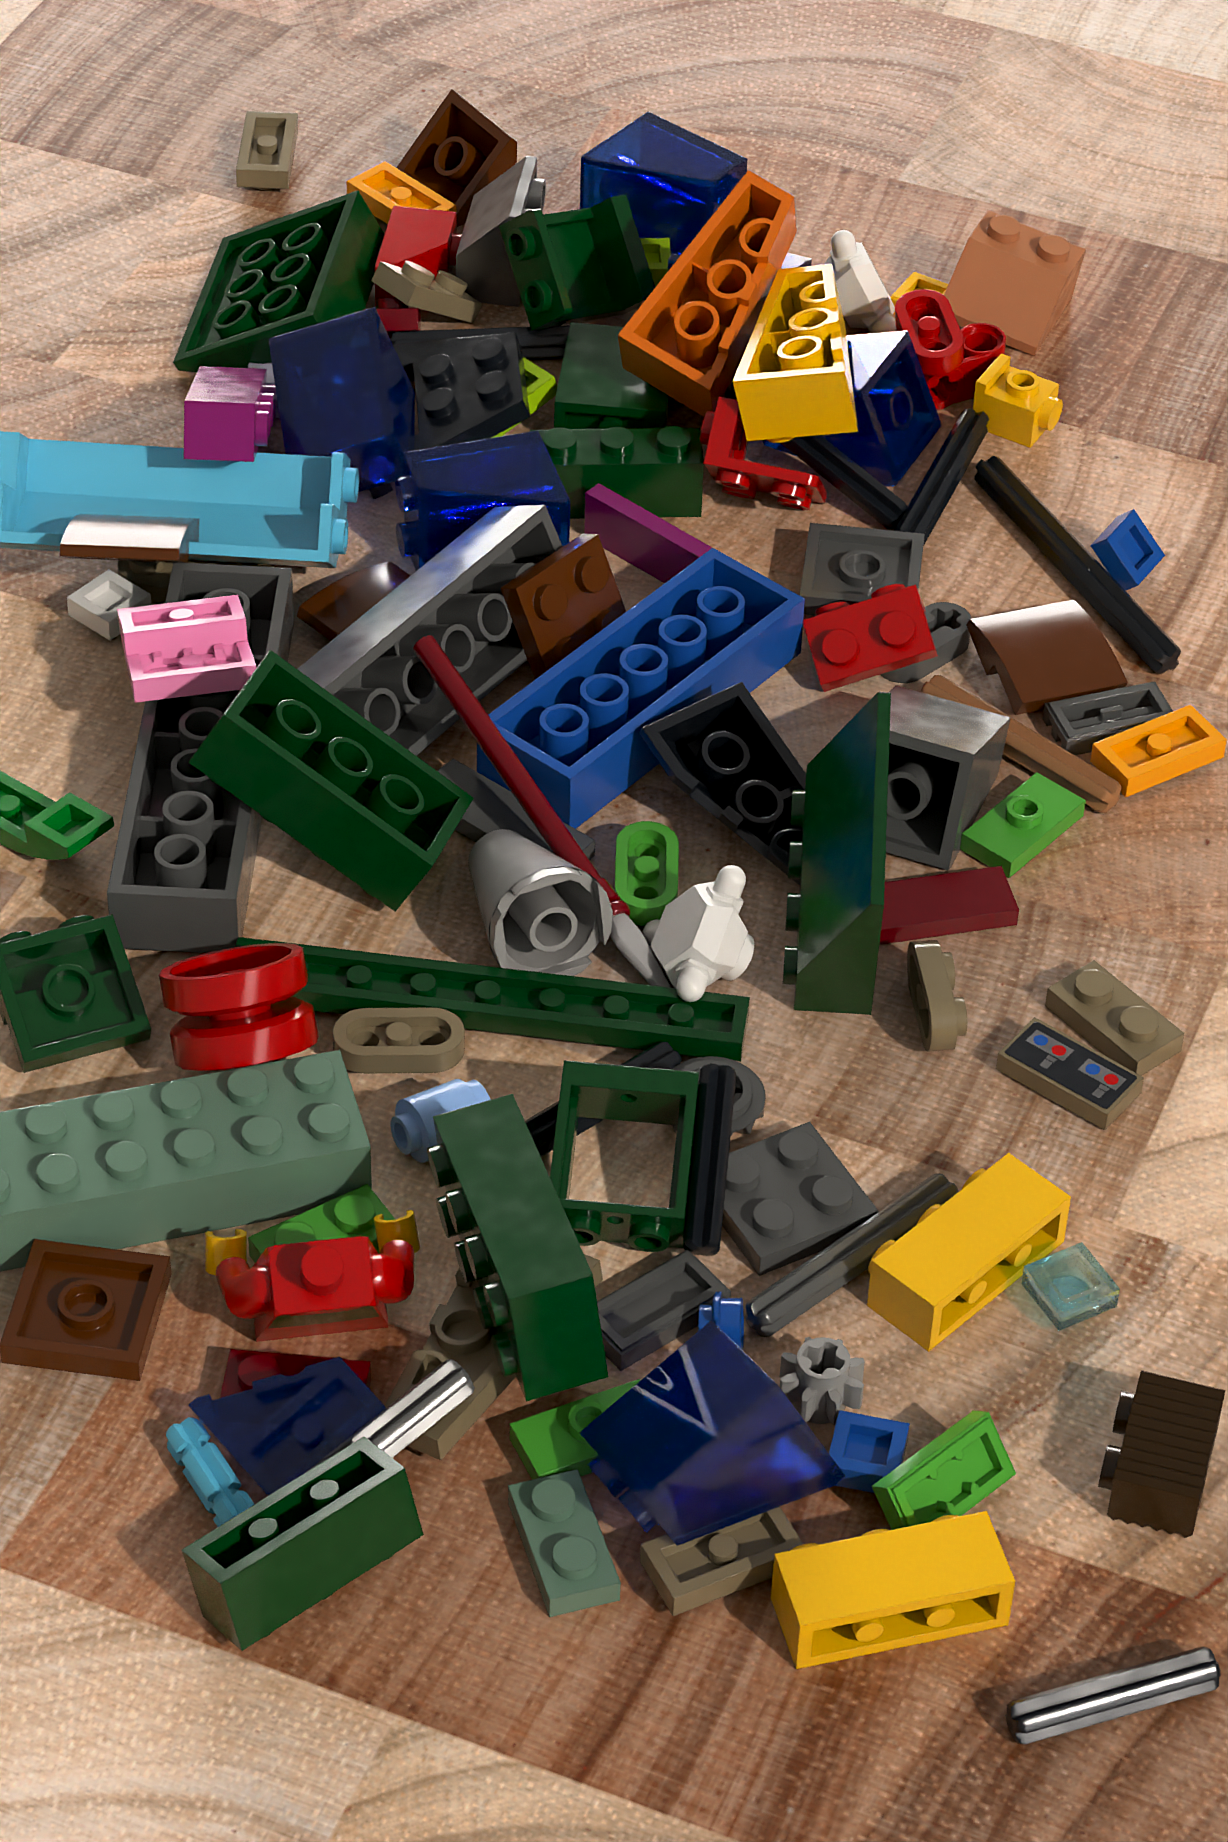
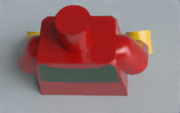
(318, 1283)

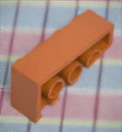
(707, 304)

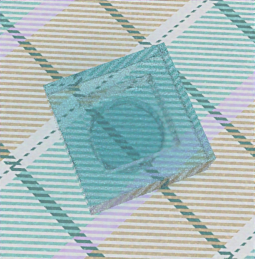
(1070, 1286)

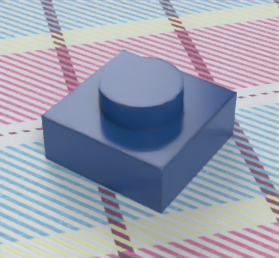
(1127, 550)
(867, 1448)

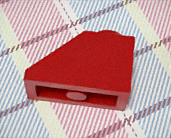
(419, 237)

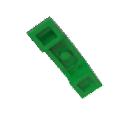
(46, 827)

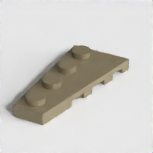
(460, 1337)

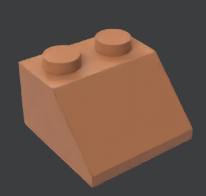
(1014, 280)

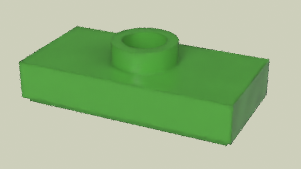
(1022, 824)
(552, 1441)
(946, 1474)

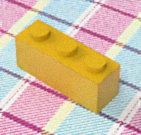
(967, 1250)
(891, 1589)

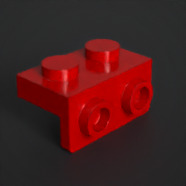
(869, 636)

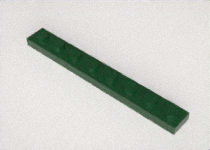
(526, 1001)

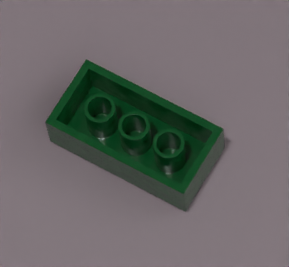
(332, 781)
(517, 1248)

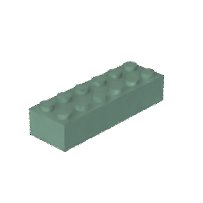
(180, 1156)

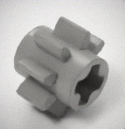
(822, 1379)

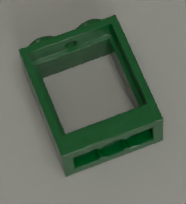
(633, 1096)

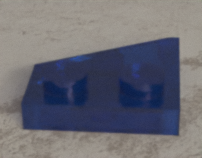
(289, 1420)

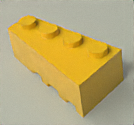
(797, 361)

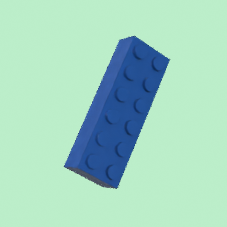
(674, 648)

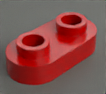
(932, 330)

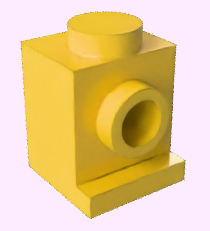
(1017, 402)

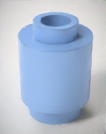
(413, 1119)

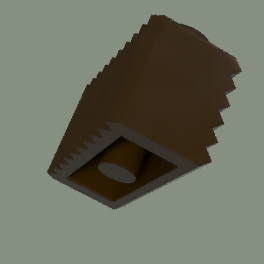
(1164, 1452)

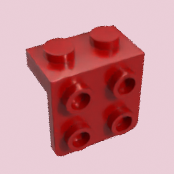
(725, 461)

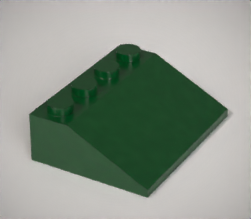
(281, 281)
(840, 867)

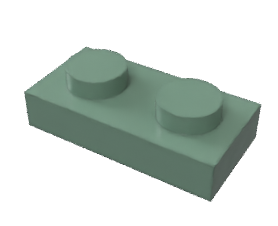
(563, 1543)

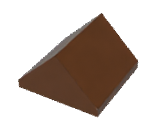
(459, 153)

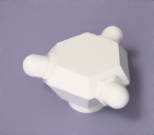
(859, 286)
(703, 935)

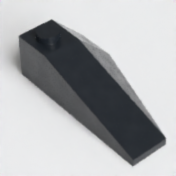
(733, 767)

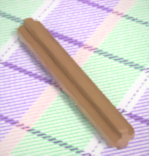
(1039, 753)

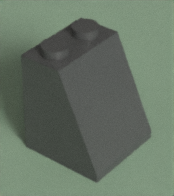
(938, 773)

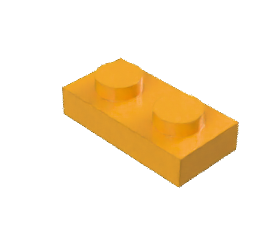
(389, 187)
(1158, 750)

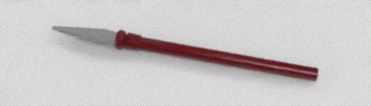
(623, 931)

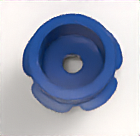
(727, 1315)

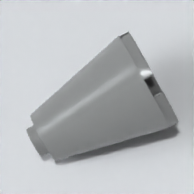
(537, 905)

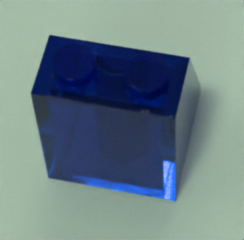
(667, 175)
(346, 395)
(891, 406)
(461, 482)
(706, 1443)

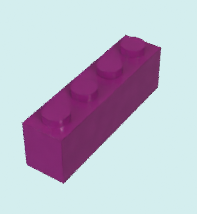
(228, 414)

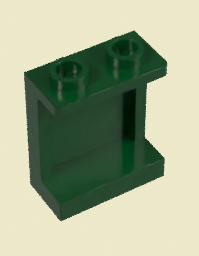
(578, 263)
(597, 389)

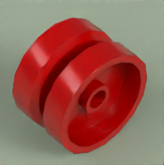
(238, 1006)

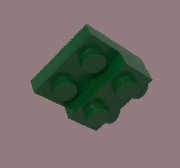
(69, 992)

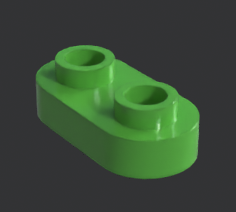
(646, 869)

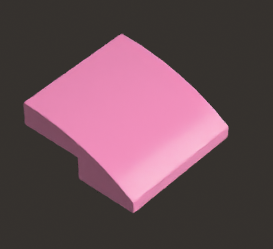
(186, 648)

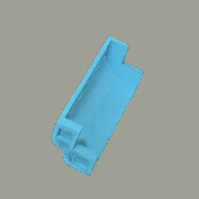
(249, 512)

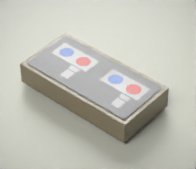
(1069, 1073)

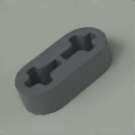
(950, 637)

